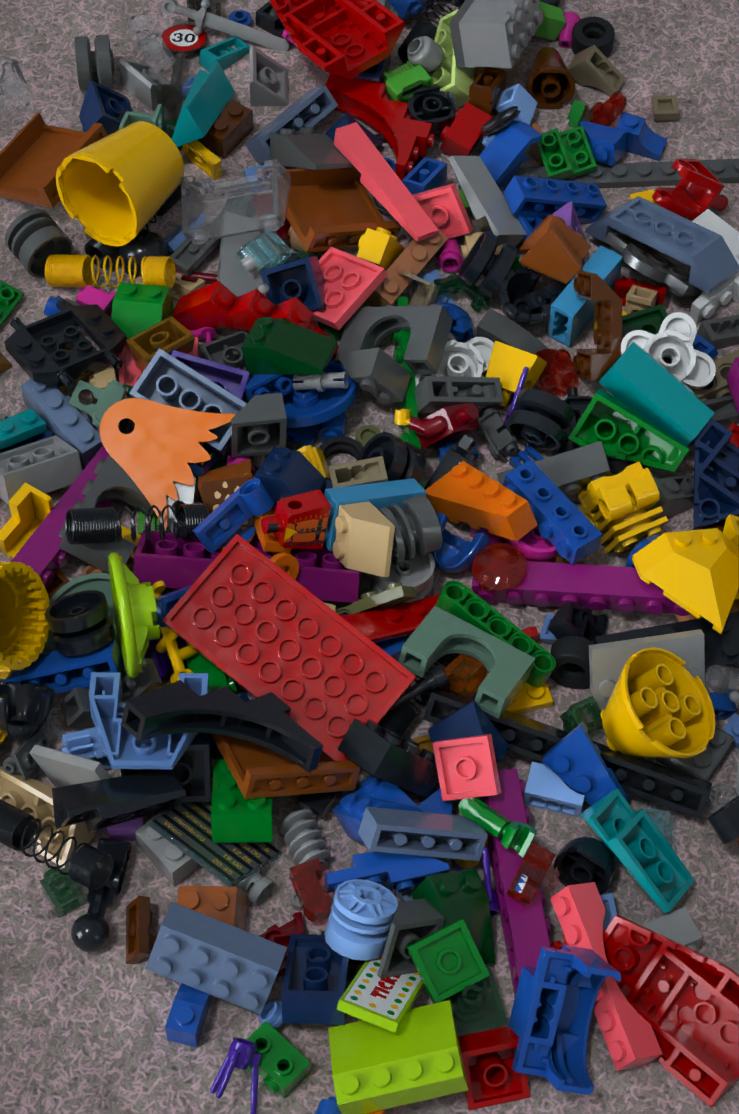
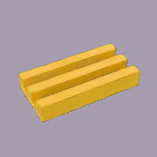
(203, 158)

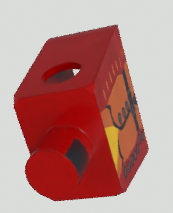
(299, 521)

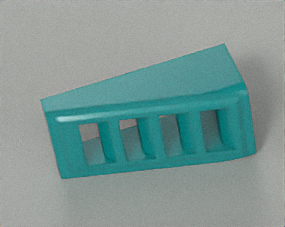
(210, 54)

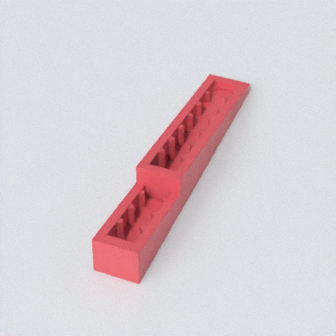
(383, 181)

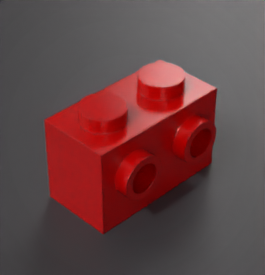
(464, 132)

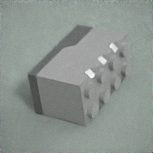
(493, 31)

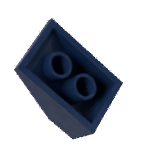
(313, 982)

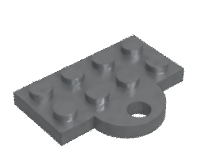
(652, 264)

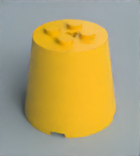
(120, 181)

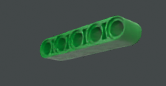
(468, 606)

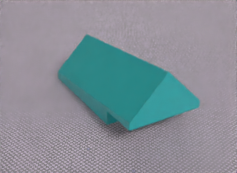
(202, 105)
(656, 394)
(639, 849)

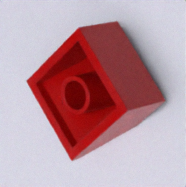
(489, 1069)

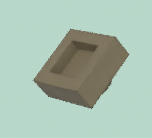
(665, 108)

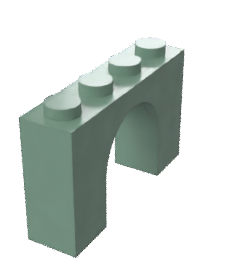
(447, 634)

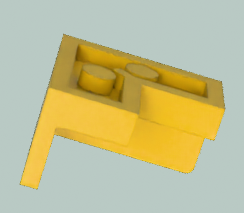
(28, 511)

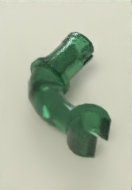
(454, 286)

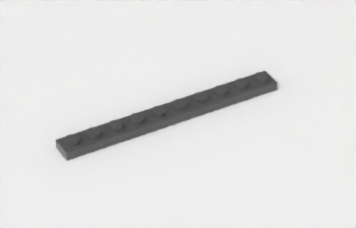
(641, 174)

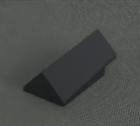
(116, 799)

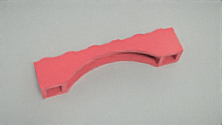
(624, 1030)

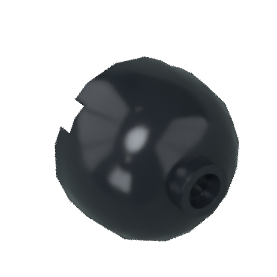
(433, 107)
(144, 244)
(585, 862)

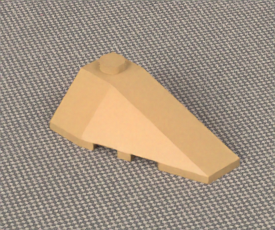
(37, 801)

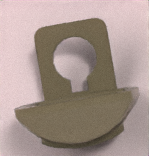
(425, 292)

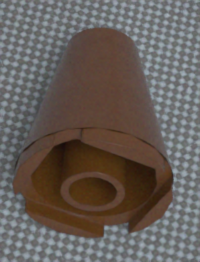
(550, 80)

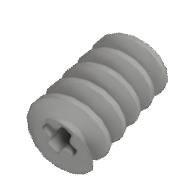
(303, 838)

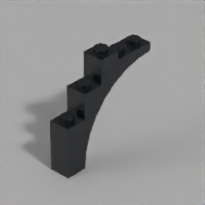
(222, 712)

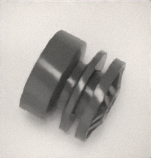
(34, 238)
(415, 528)

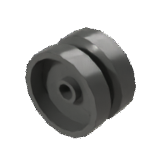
(94, 62)

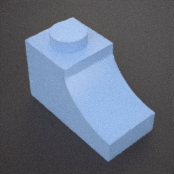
(549, 792)

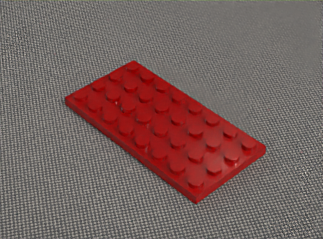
(287, 642)

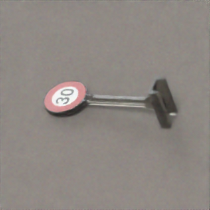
(181, 43)

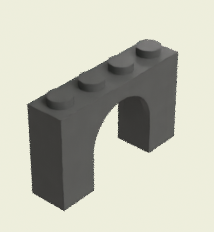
(427, 339)
(110, 483)

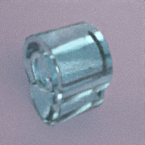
(266, 250)

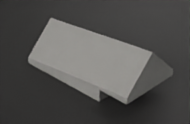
(486, 200)

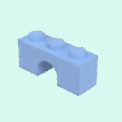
(512, 97)

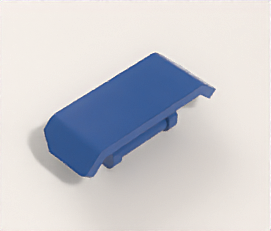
(507, 151)

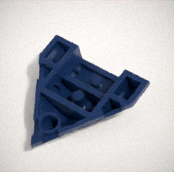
(715, 475)

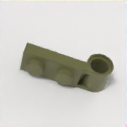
(370, 601)

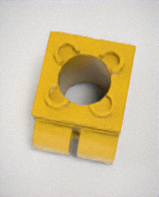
(621, 507)

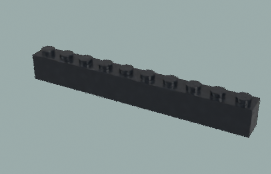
(633, 773)

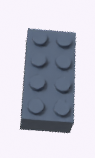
(180, 386)
(216, 958)

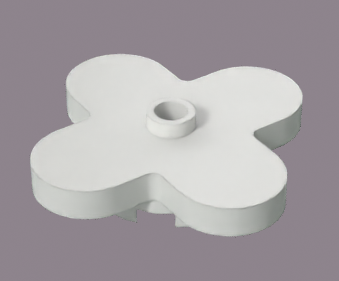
(676, 342)
(467, 359)

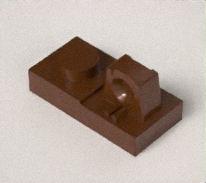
(138, 940)

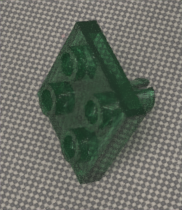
(478, 1007)

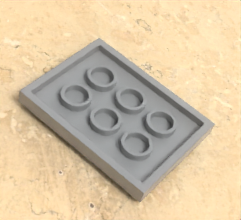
(609, 658)

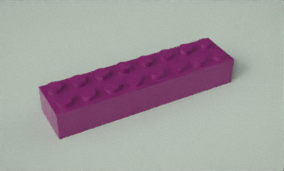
(183, 562)

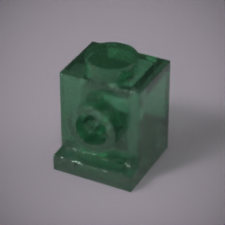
(574, 715)
(63, 899)

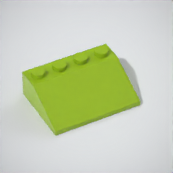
(391, 1069)

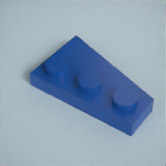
(581, 766)

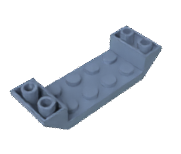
(672, 235)

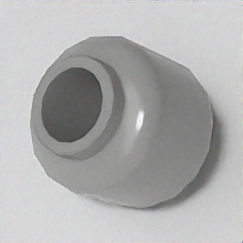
(425, 52)

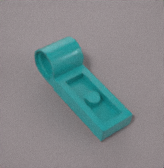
(20, 428)

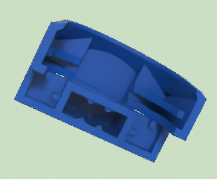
(555, 1014)

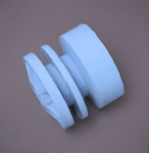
(360, 919)

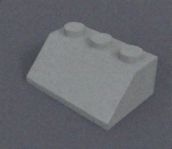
(42, 464)

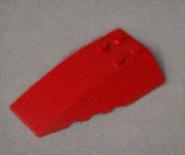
(340, 34)
(685, 1000)

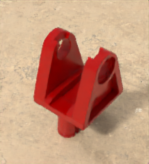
(695, 191)

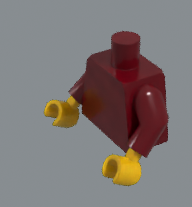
(441, 426)

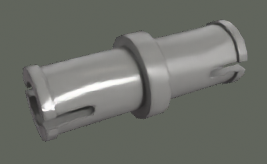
(320, 381)

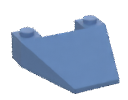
(119, 744)

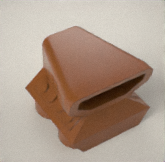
(554, 250)

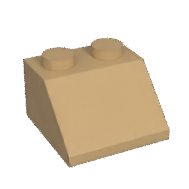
(364, 539)

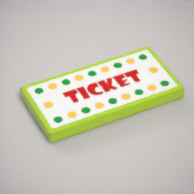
(380, 999)

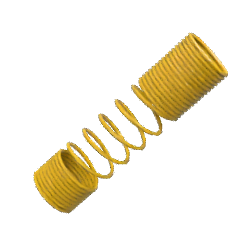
(80, 270)

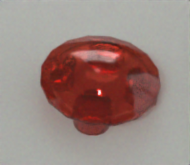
(609, 111)
(558, 373)
(499, 567)

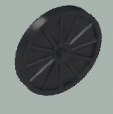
(500, 120)

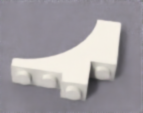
(707, 303)

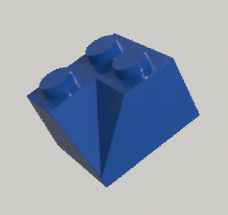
(372, 793)

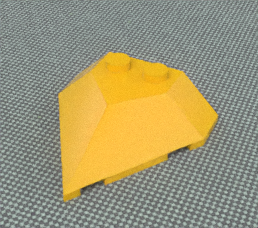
(694, 571)

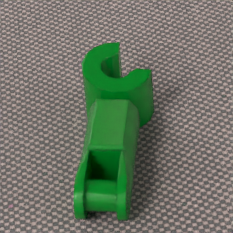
(514, 834)

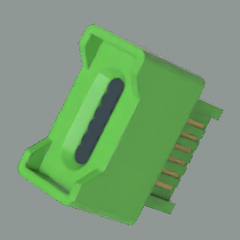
(405, 80)

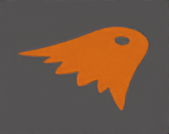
(159, 445)

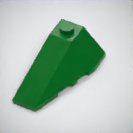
(627, 434)

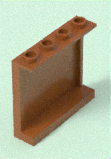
(33, 157)
(332, 209)
(269, 774)

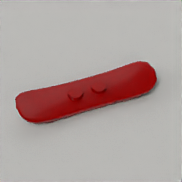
(392, 621)

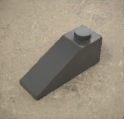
(439, 392)

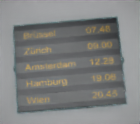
(190, 830)

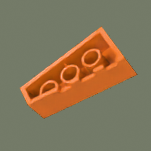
(481, 502)

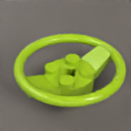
(134, 614)

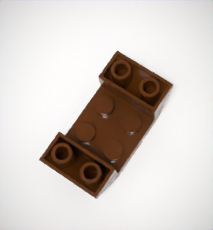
(608, 335)

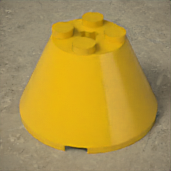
(658, 708)

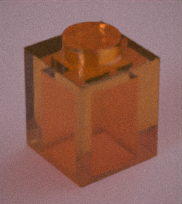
(465, 675)

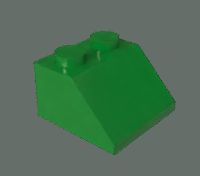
(140, 307)

